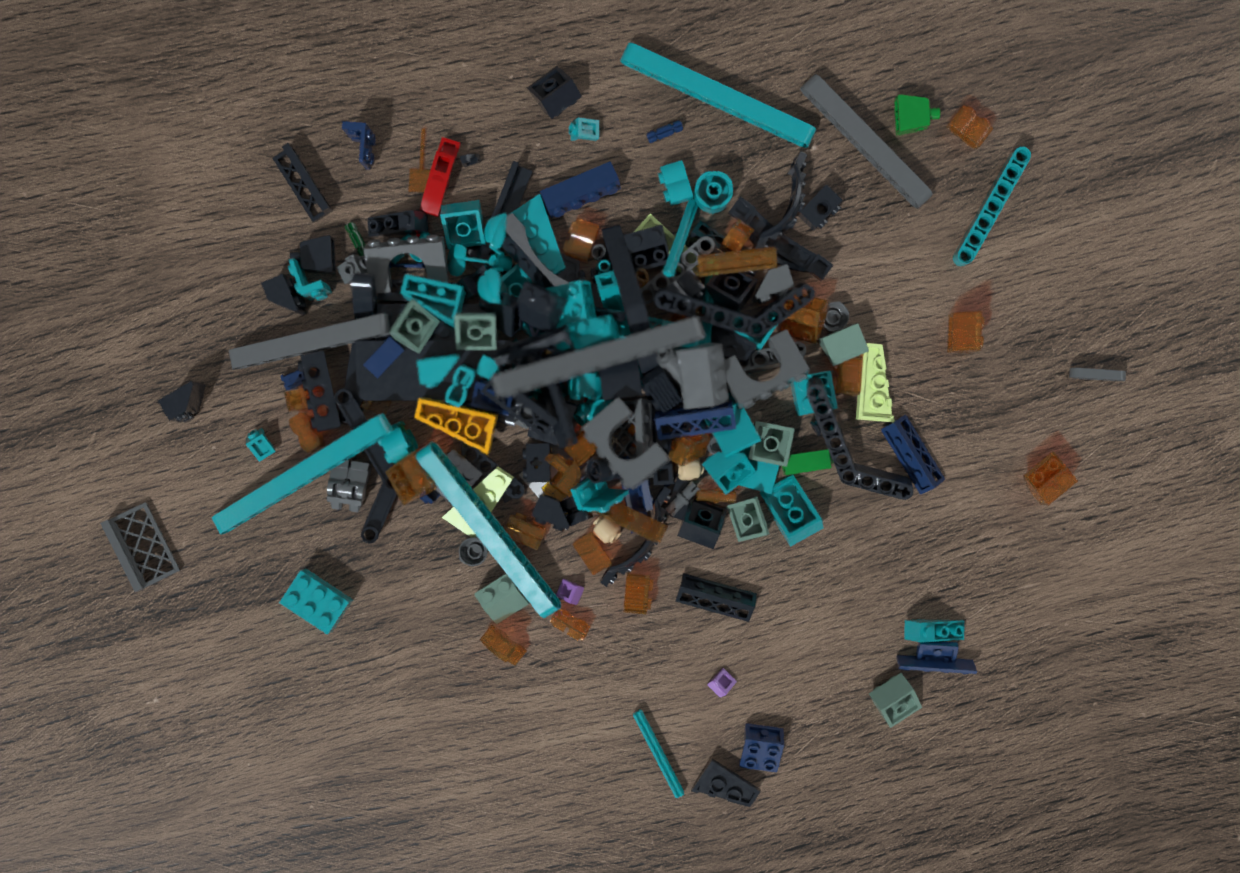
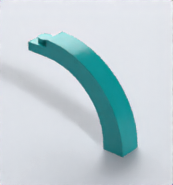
(611, 297)

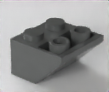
(775, 283)

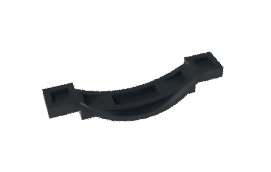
(795, 204)
(787, 250)
(643, 552)

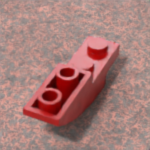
(439, 176)

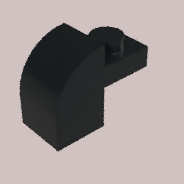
(470, 283)

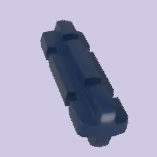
(664, 131)

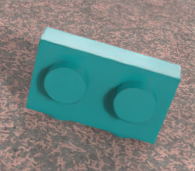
(316, 290)

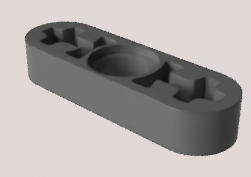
(1097, 374)

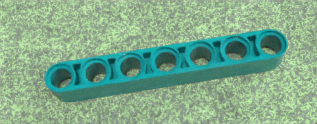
(997, 200)

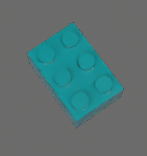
(316, 601)

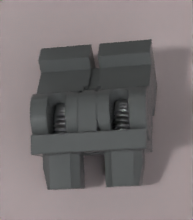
(351, 492)

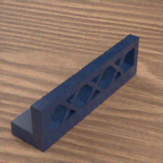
(681, 415)
(911, 456)

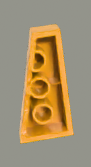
(465, 423)

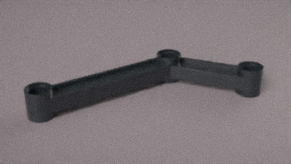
(386, 493)

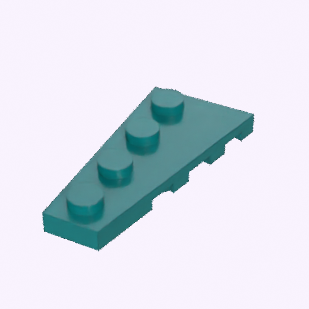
(540, 234)

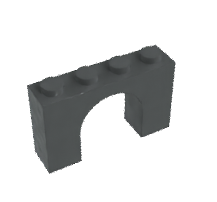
(429, 250)
(792, 369)
(601, 430)

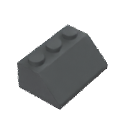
(702, 375)

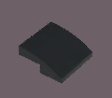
(621, 380)

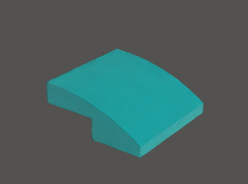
(763, 478)

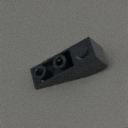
(398, 224)

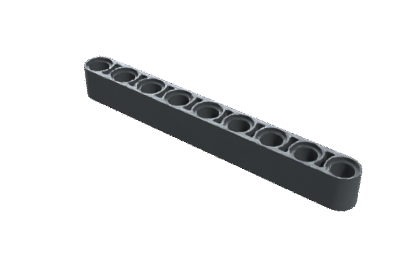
(866, 141)
(310, 341)

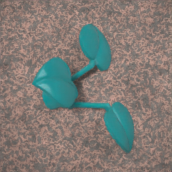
(489, 283)

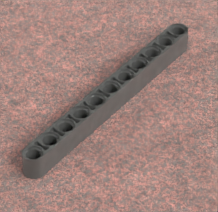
(598, 357)

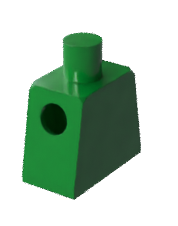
(913, 114)

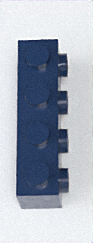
(580, 190)

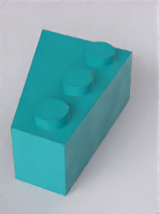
(437, 297)
(591, 333)

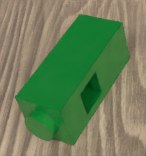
(808, 462)

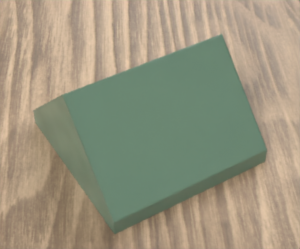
(414, 326)
(843, 344)
(747, 519)

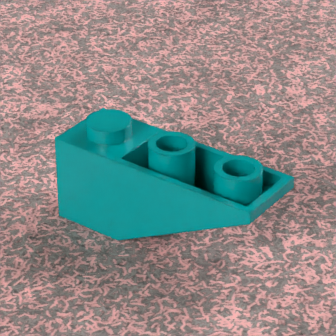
(933, 630)

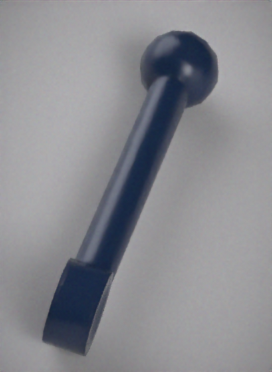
(407, 265)

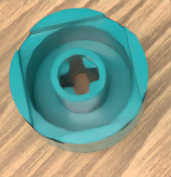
(713, 181)
(585, 385)
(398, 443)

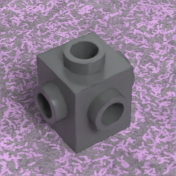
(352, 264)

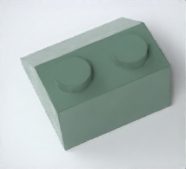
(476, 331)
(501, 598)
(895, 700)

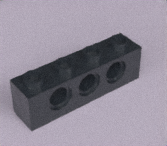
(317, 361)

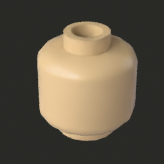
(690, 471)
(606, 530)

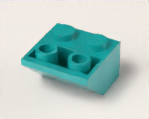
(800, 397)

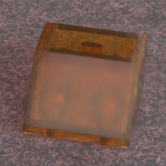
(806, 322)
(965, 332)
(410, 479)
(1049, 479)

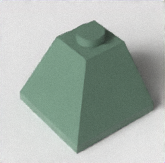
(774, 444)

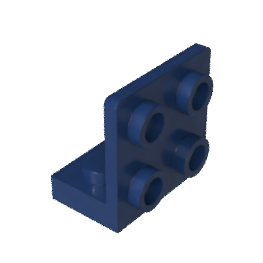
(361, 133)
(762, 747)

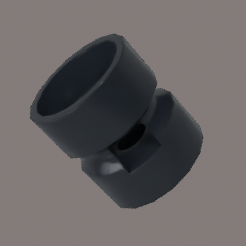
(599, 471)
(574, 515)

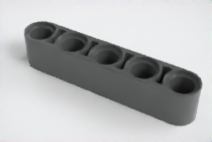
(696, 248)

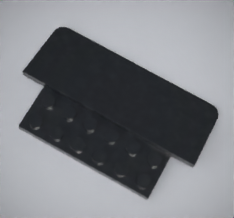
(402, 378)

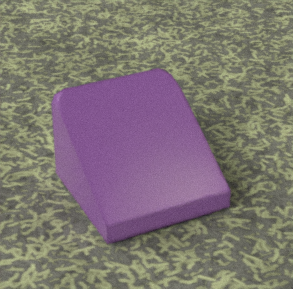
(570, 592)
(722, 683)

